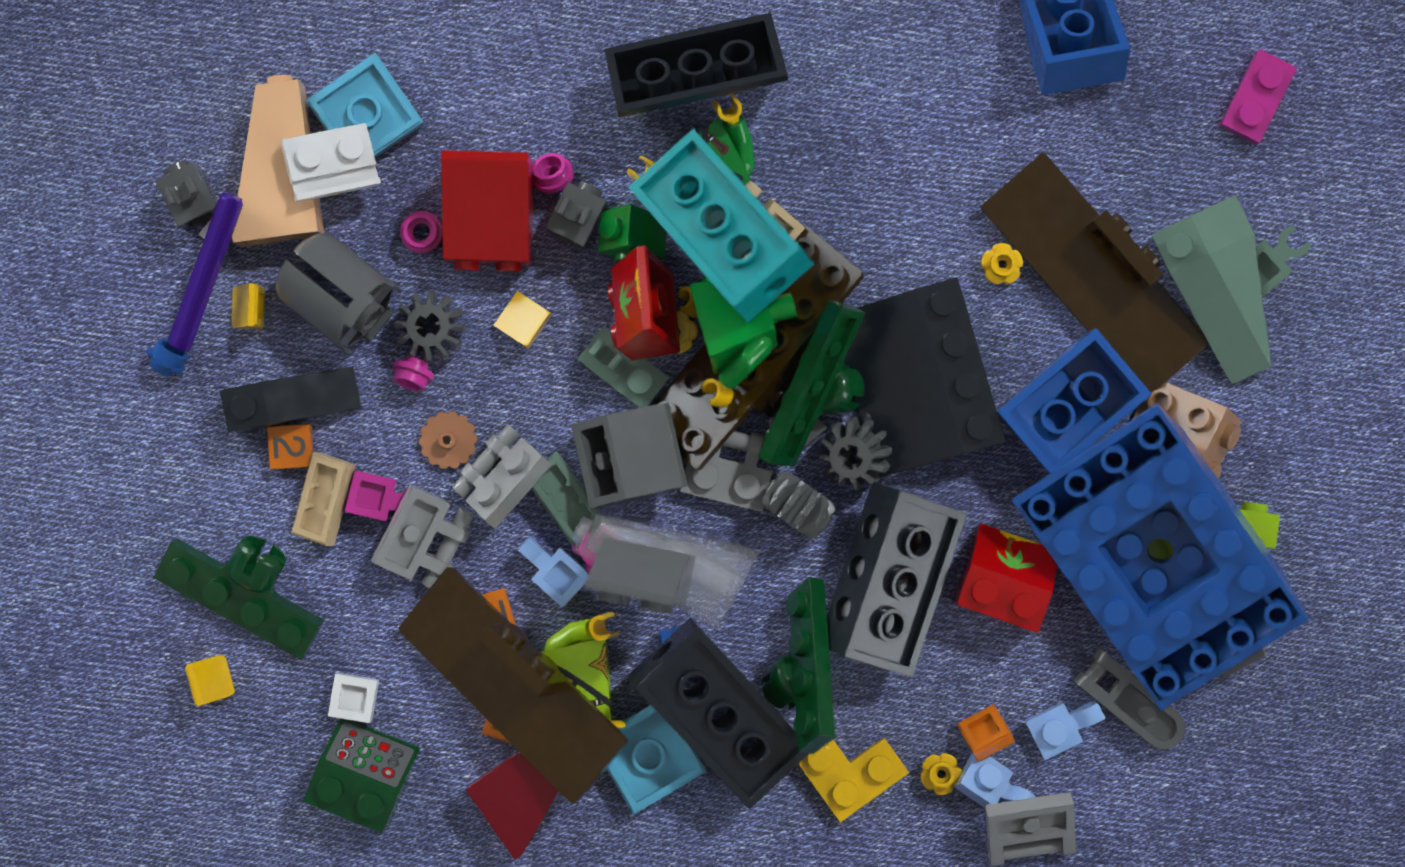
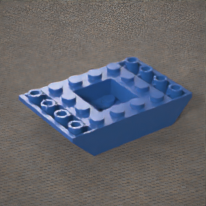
(1171, 616)

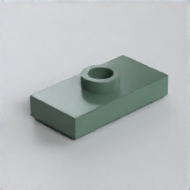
(563, 496)

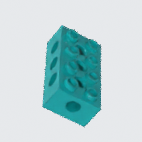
(696, 193)

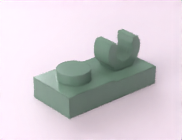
(635, 380)

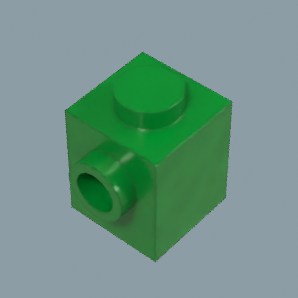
(628, 228)

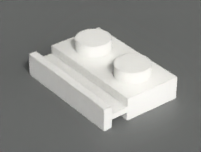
(330, 162)

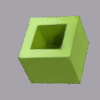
(1264, 523)

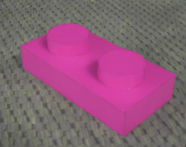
(1257, 97)

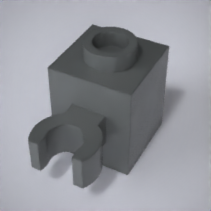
(187, 194)
(577, 214)

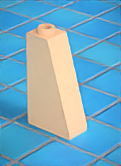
(265, 187)

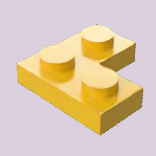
(852, 783)

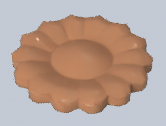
(448, 440)

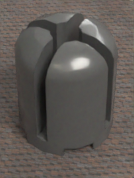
(321, 308)

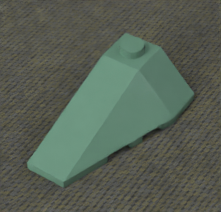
(1219, 277)

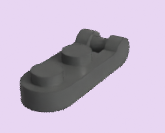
(1132, 703)

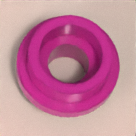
(552, 173)
(409, 226)
(412, 374)

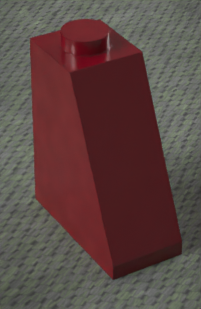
(513, 800)

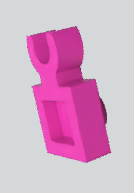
(372, 496)

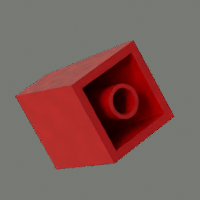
(487, 209)

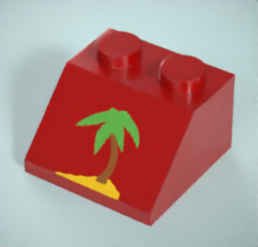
(643, 306)
(1007, 578)

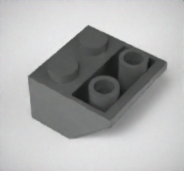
(629, 455)
(641, 572)

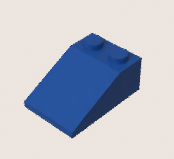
(1075, 43)
(1074, 401)

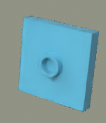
(369, 97)
(652, 761)

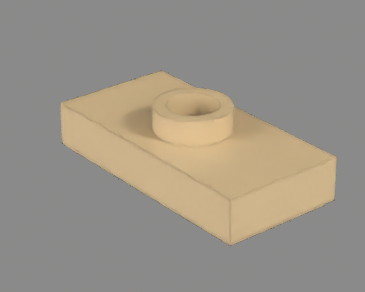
(323, 499)

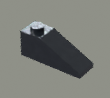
(289, 400)

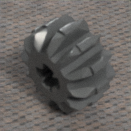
(429, 312)
(869, 450)
(798, 505)

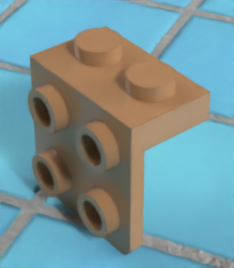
(1208, 424)

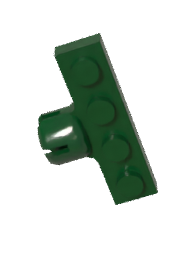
(818, 386)
(242, 591)
(804, 673)

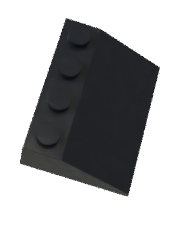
(923, 377)

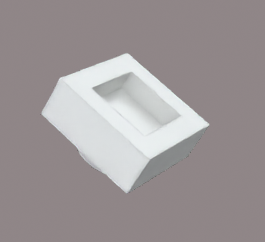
(353, 697)

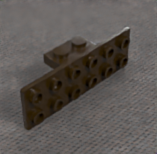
(1095, 270)
(704, 427)
(513, 685)

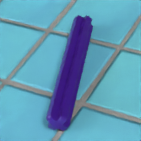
(205, 271)

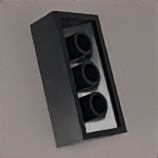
(695, 65)

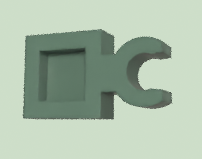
(1272, 260)

